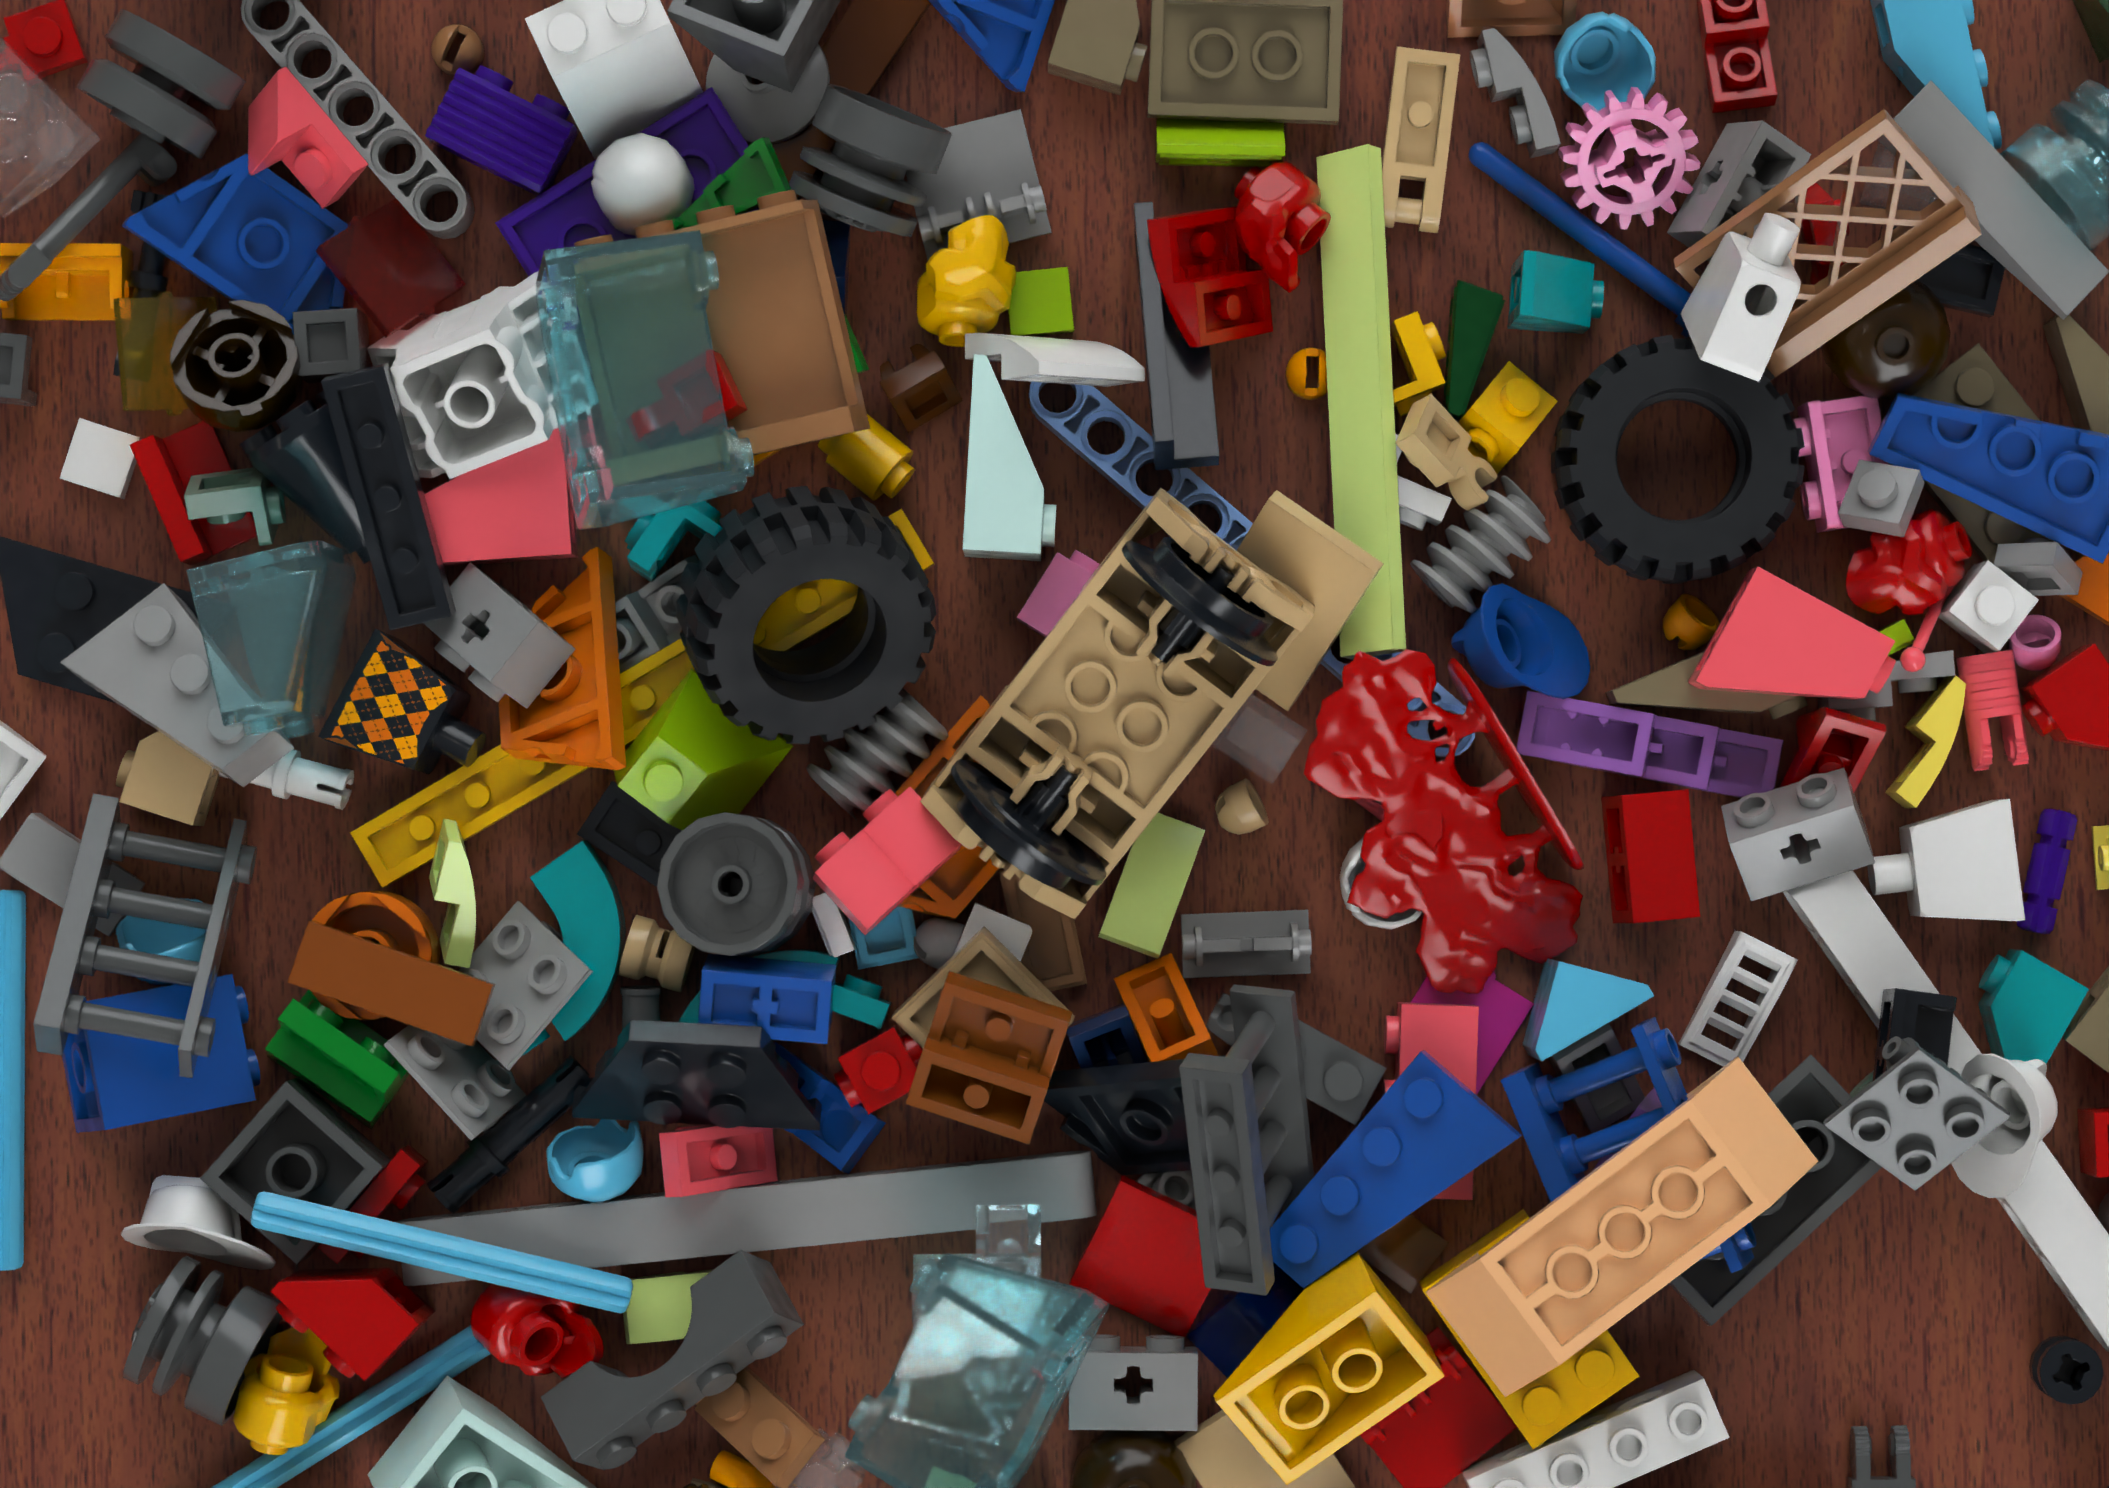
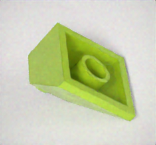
(696, 759)

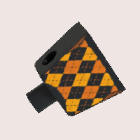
(402, 709)

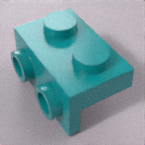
(658, 535)

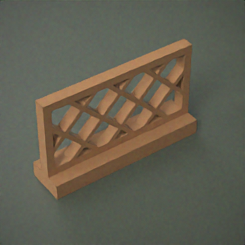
(1870, 273)

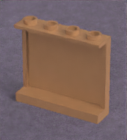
(778, 321)

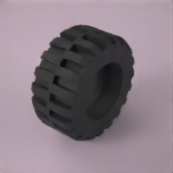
(1660, 547)
(849, 672)

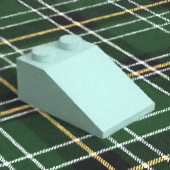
(1003, 490)
(469, 1444)

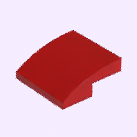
(1208, 277)
(1146, 1258)

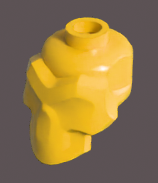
(966, 282)
(285, 1393)

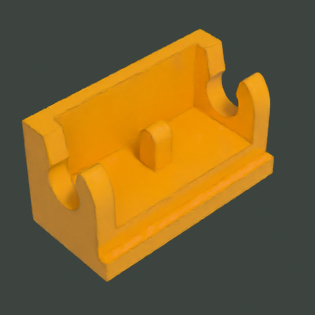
(74, 286)

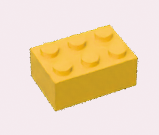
(1565, 1391)

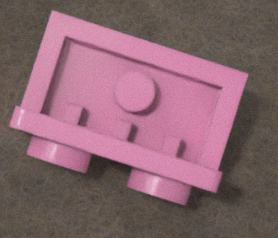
(1834, 441)

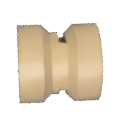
(643, 953)

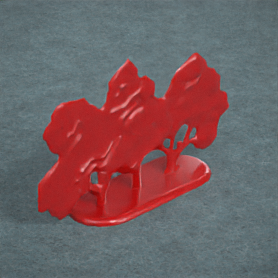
(1439, 835)

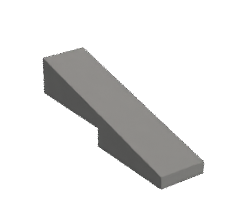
(2011, 215)

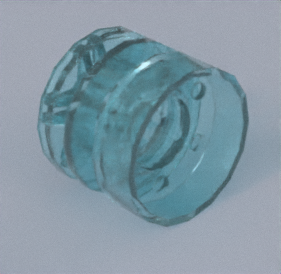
(2071, 166)

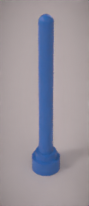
(1581, 229)

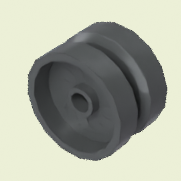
(162, 82)
(698, 876)

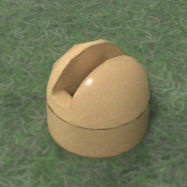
(1241, 808)

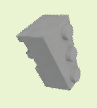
(160, 673)

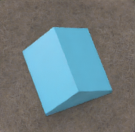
(1574, 1004)

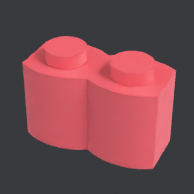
(885, 859)

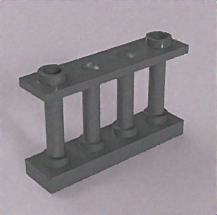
(96, 896)
(1247, 1137)

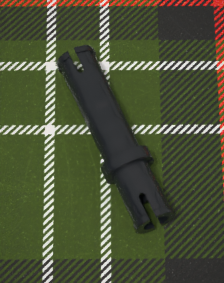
(502, 1143)

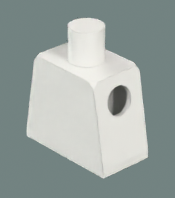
(1744, 298)
(1956, 865)

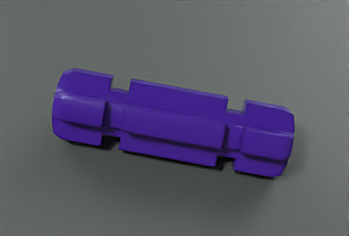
(2047, 870)

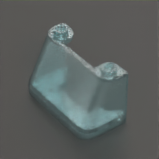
(637, 377)
(274, 633)
(975, 1377)

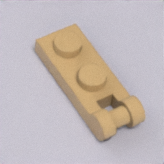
(1418, 134)

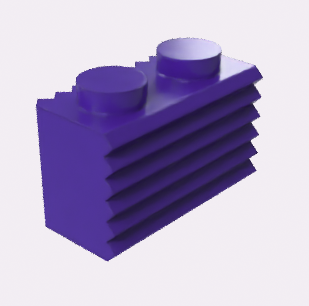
(502, 131)

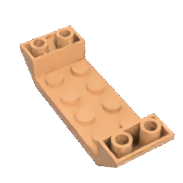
(1624, 1230)

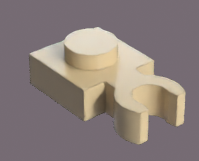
(1439, 449)

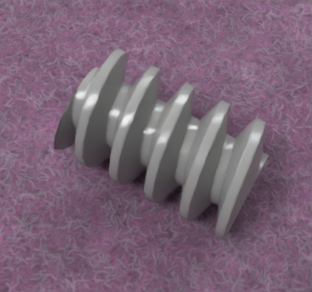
(1484, 547)
(876, 754)

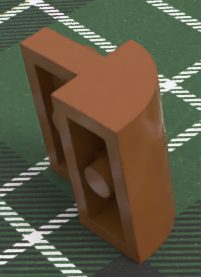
(989, 1057)

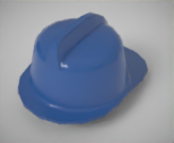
(1523, 643)

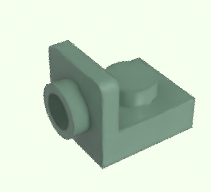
(229, 494)

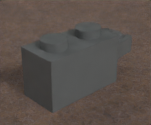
(1332, 1071)

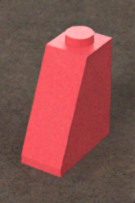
(507, 510)
(1792, 646)

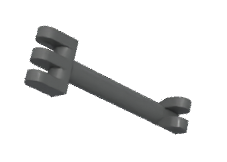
(139, 158)

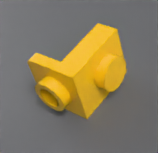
(1419, 350)
(1505, 416)

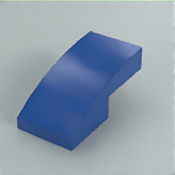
(843, 1130)

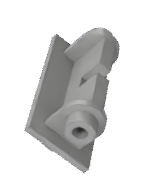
(1246, 943)

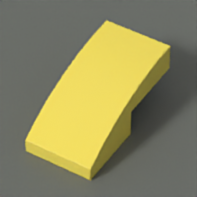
(1935, 726)

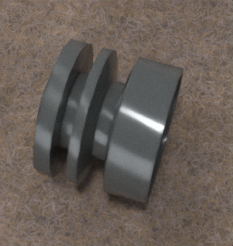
(869, 161)
(201, 1339)

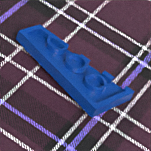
(2009, 464)
(1396, 1160)

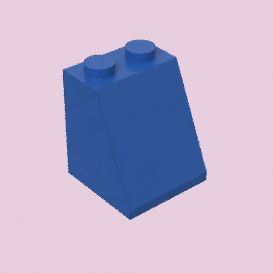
(137, 1081)

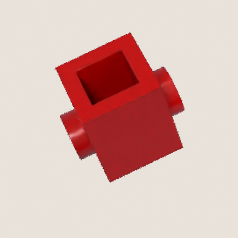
(879, 1069)

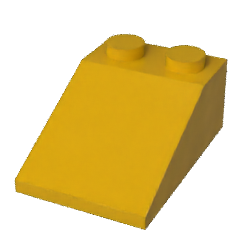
(1328, 1370)

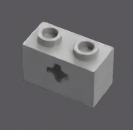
(1739, 170)
(499, 639)
(1797, 834)
(1162, 1406)

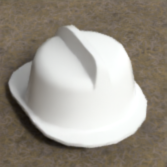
(2004, 1156)
(195, 1220)

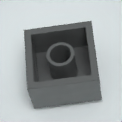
(296, 1151)

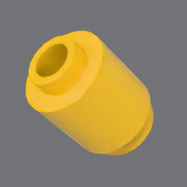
(870, 460)

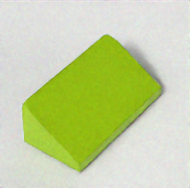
(1219, 143)

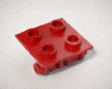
(1441, 1427)

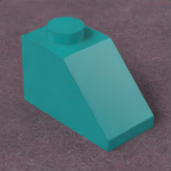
(1553, 294)
(2026, 1006)

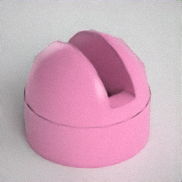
(2036, 643)

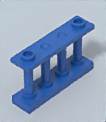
(1564, 1157)

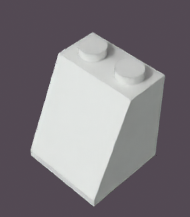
(614, 65)

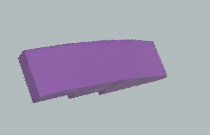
(1648, 746)

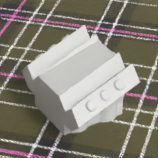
(472, 381)

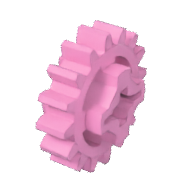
(1653, 153)

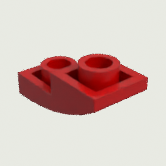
(1737, 54)

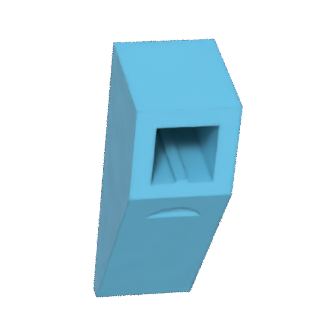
(1934, 43)

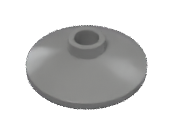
(766, 109)

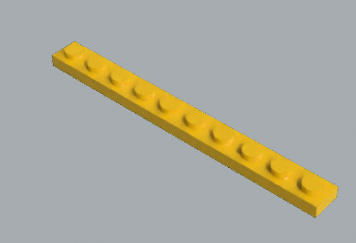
(501, 784)

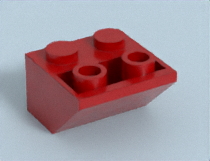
(355, 1312)

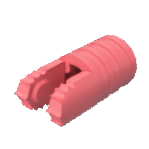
(1991, 693)

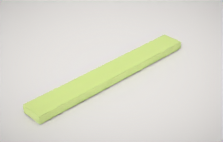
(1362, 390)

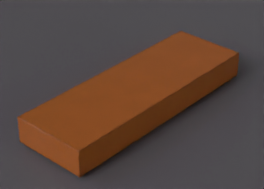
(391, 983)

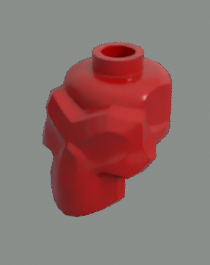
(1279, 219)
(1911, 568)
(535, 1331)

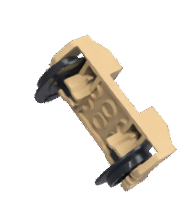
(1115, 706)

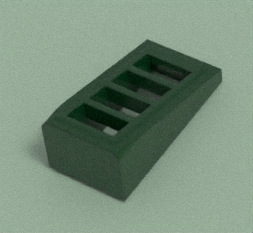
(1470, 331)

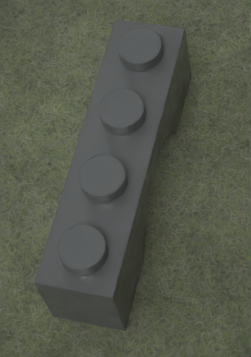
(735, 1319)

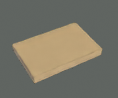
(1319, 567)

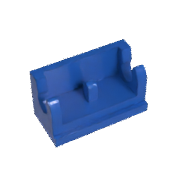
(779, 995)

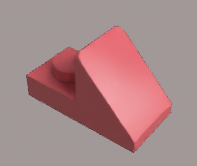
(295, 129)
(716, 1158)

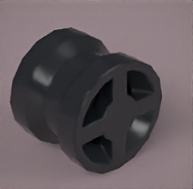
(2058, 1359)

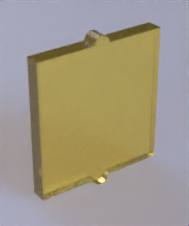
(144, 343)

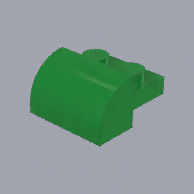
(337, 1058)

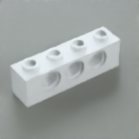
(1612, 1442)

